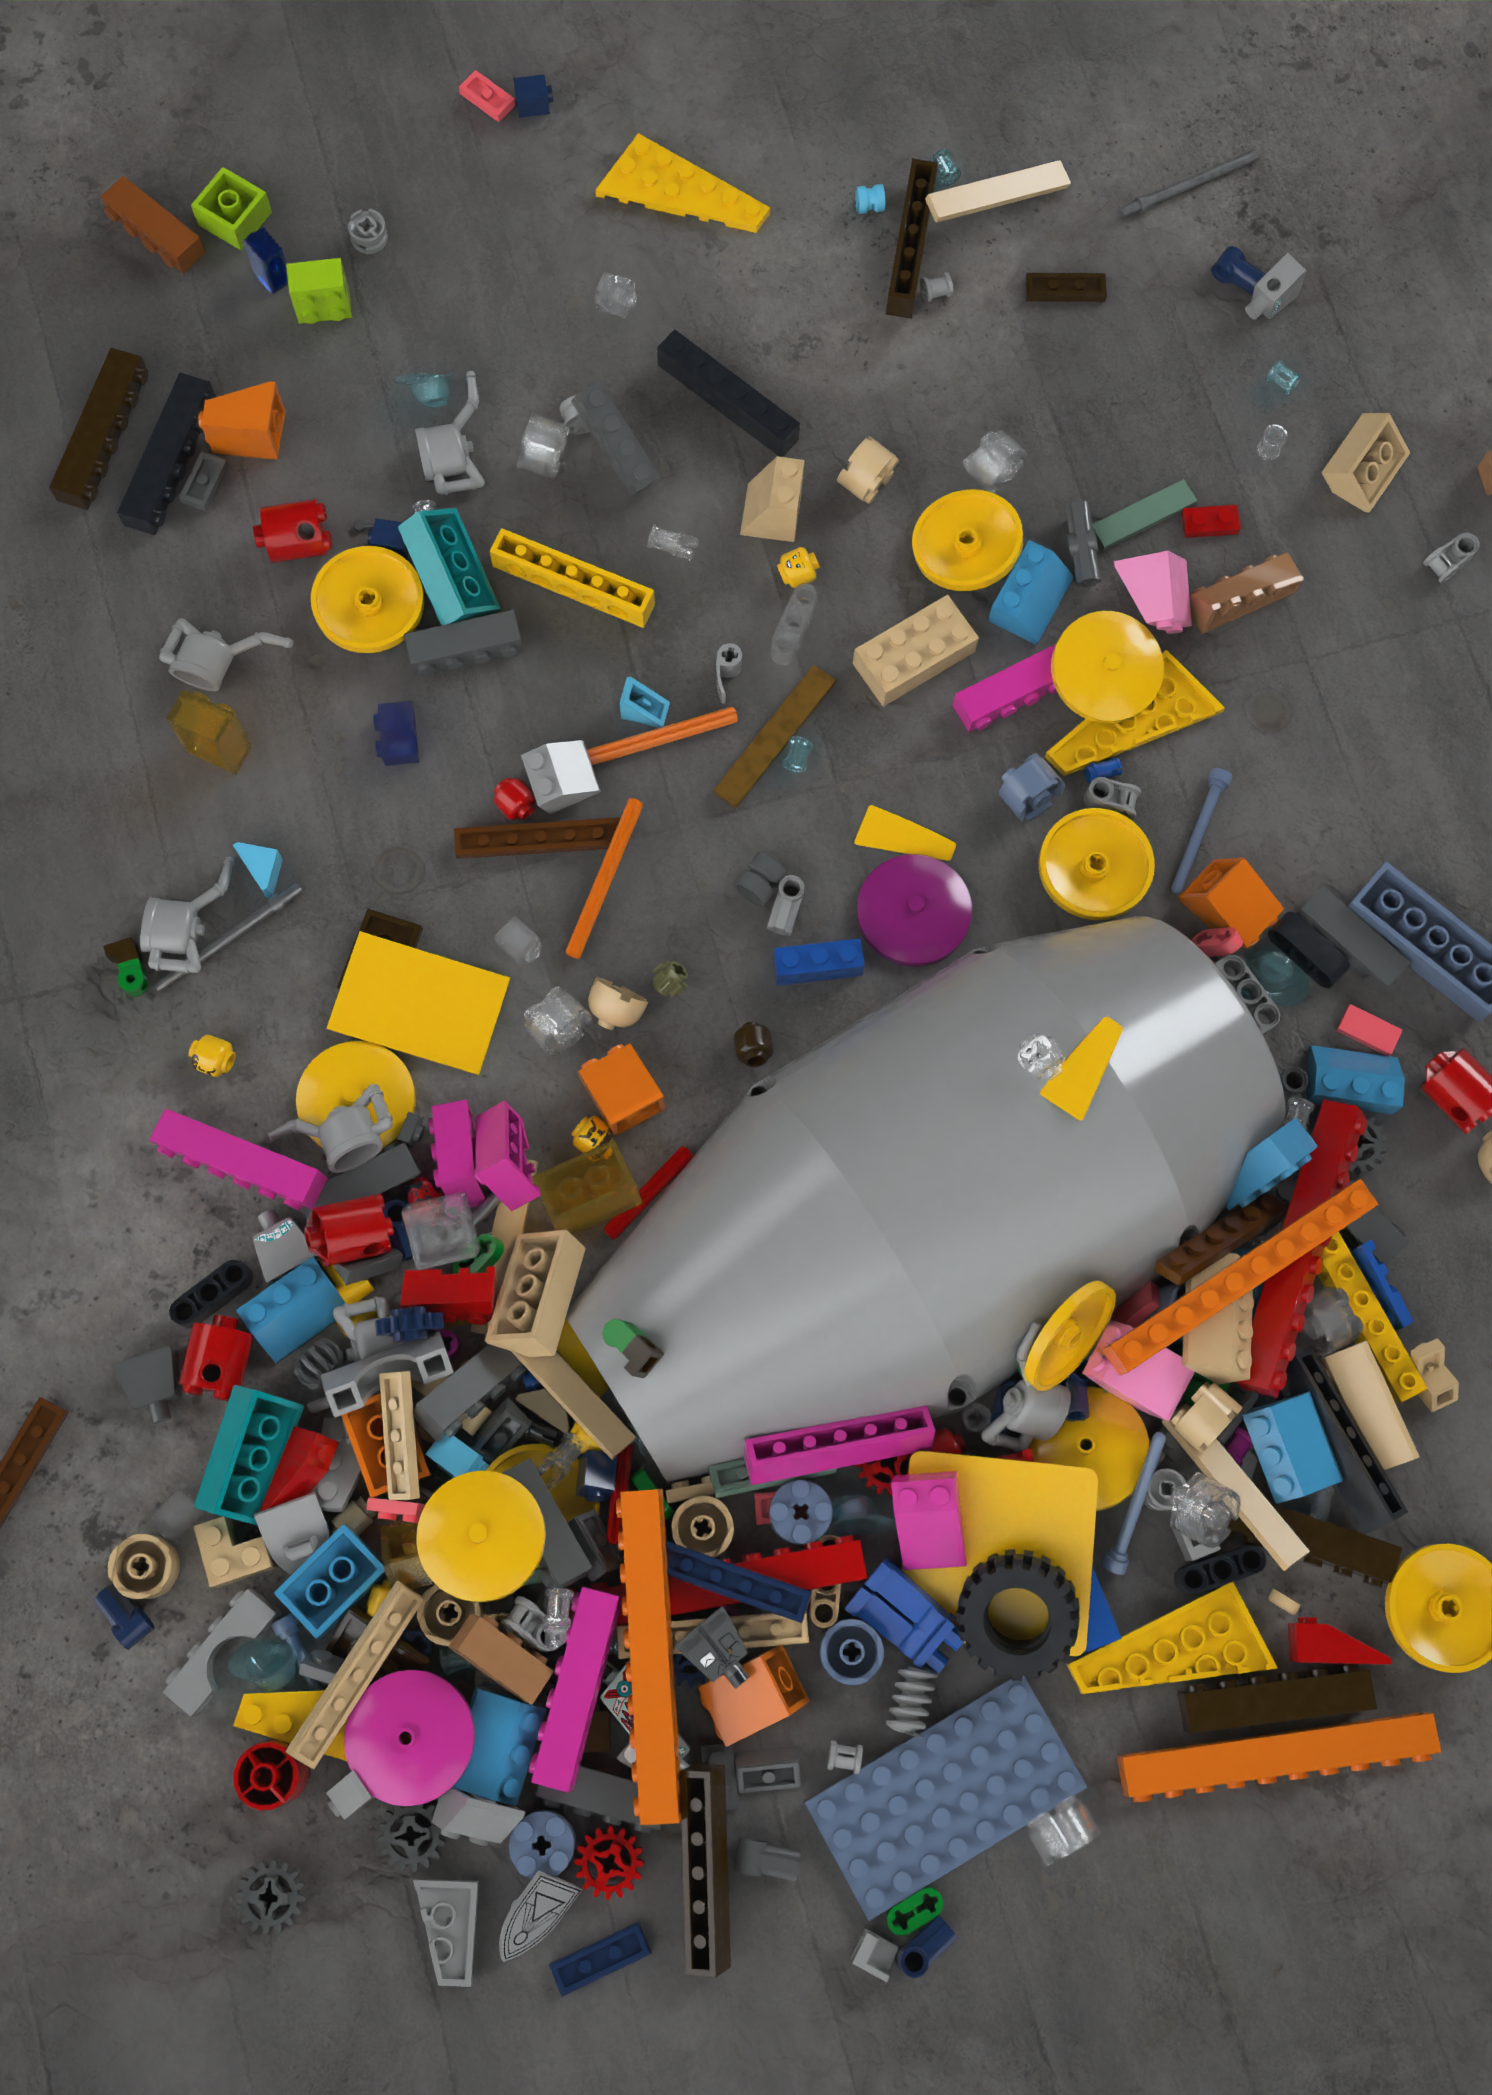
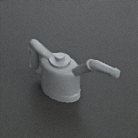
(446, 451)
(206, 656)
(176, 928)
(347, 1133)
(363, 1334)
(1028, 1410)

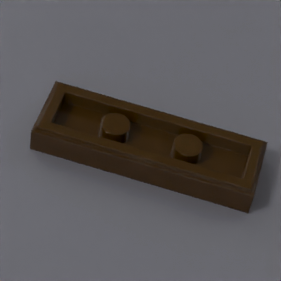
(1066, 287)

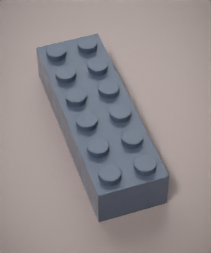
(1429, 937)

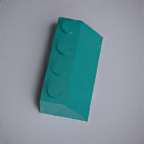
(448, 565)
(246, 1453)

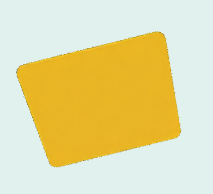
(1021, 1509)

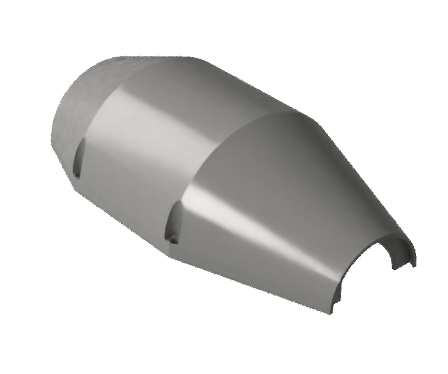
(921, 1202)

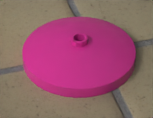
(439, 1729)

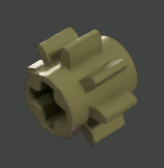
(670, 978)

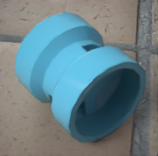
(870, 199)

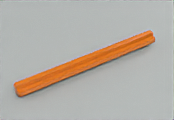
(662, 735)
(604, 878)

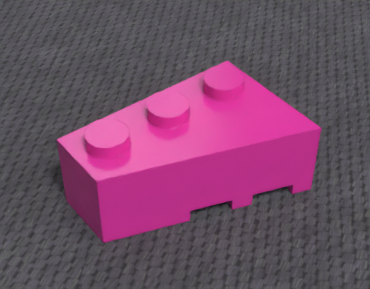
(454, 1150)
(502, 1156)

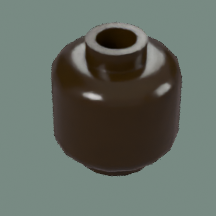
(753, 1044)

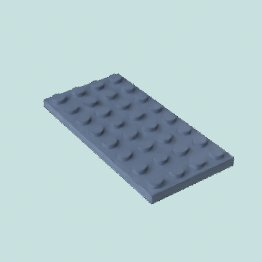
(944, 1795)

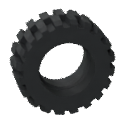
(1012, 1655)

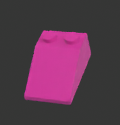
(929, 1520)

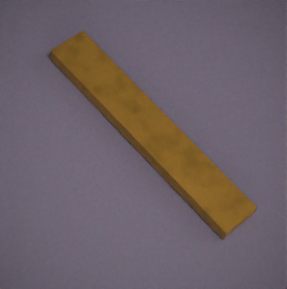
(774, 737)

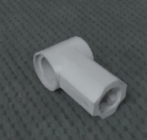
(786, 907)

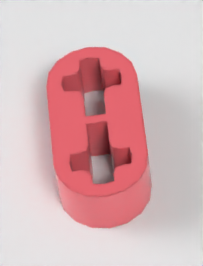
(1218, 941)

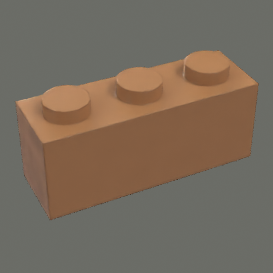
(502, 1657)

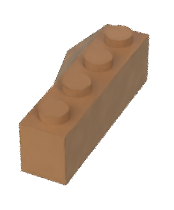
(1244, 592)

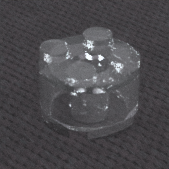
(542, 446)
(995, 460)
(556, 1021)
(1330, 1322)
(1204, 1510)
(1063, 1831)

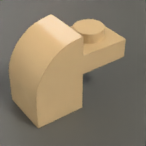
(1441, 1384)

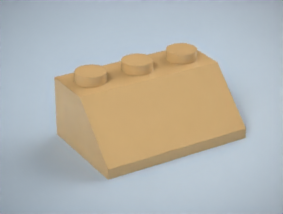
(1366, 460)

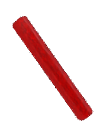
(650, 1191)
(621, 1485)

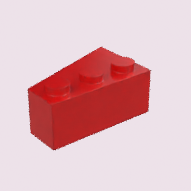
(455, 1295)

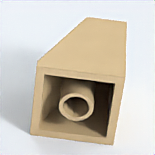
(774, 501)

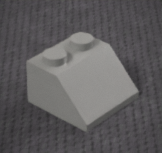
(560, 774)
(475, 1817)

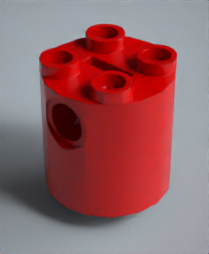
(283, 532)
(1459, 1088)
(349, 1230)
(219, 1348)
(269, 1776)

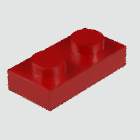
(1210, 521)

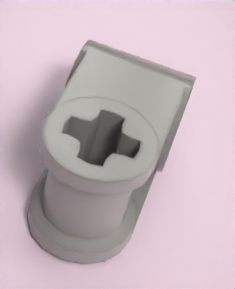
(1450, 559)
(1117, 796)
(526, 1623)

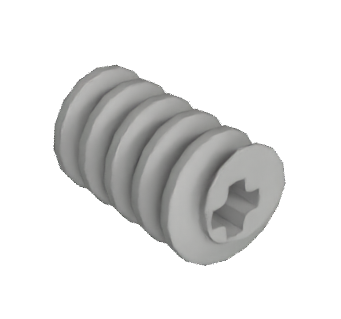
(911, 1701)

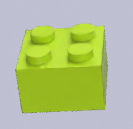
(231, 208)
(319, 290)

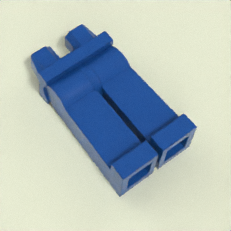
(905, 1615)

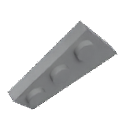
(344, 1471)
(450, 1924)

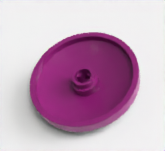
(914, 910)

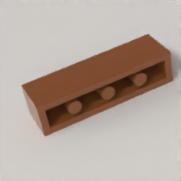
(152, 224)

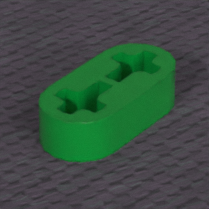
(483, 1260)
(643, 1482)
(919, 1917)

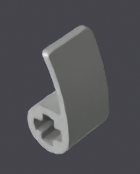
(726, 669)

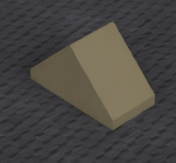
(546, 1407)

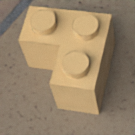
(225, 1558)

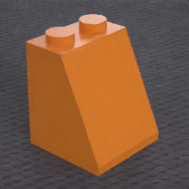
(245, 422)
(1232, 896)
(622, 1088)
(760, 1701)

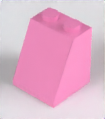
(1159, 589)
(1150, 1387)

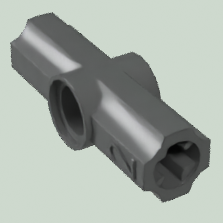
(1083, 544)

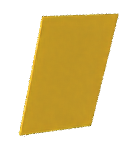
(418, 1003)

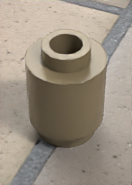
(354, 1516)

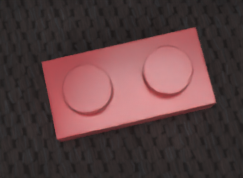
(487, 96)
(391, 1508)

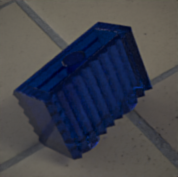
(266, 260)
(397, 733)

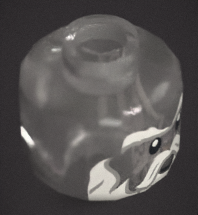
(1041, 1057)

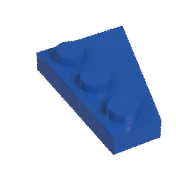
(1386, 1294)

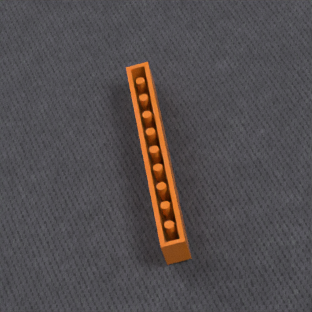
(1239, 1277)
(650, 1657)
(1278, 1755)

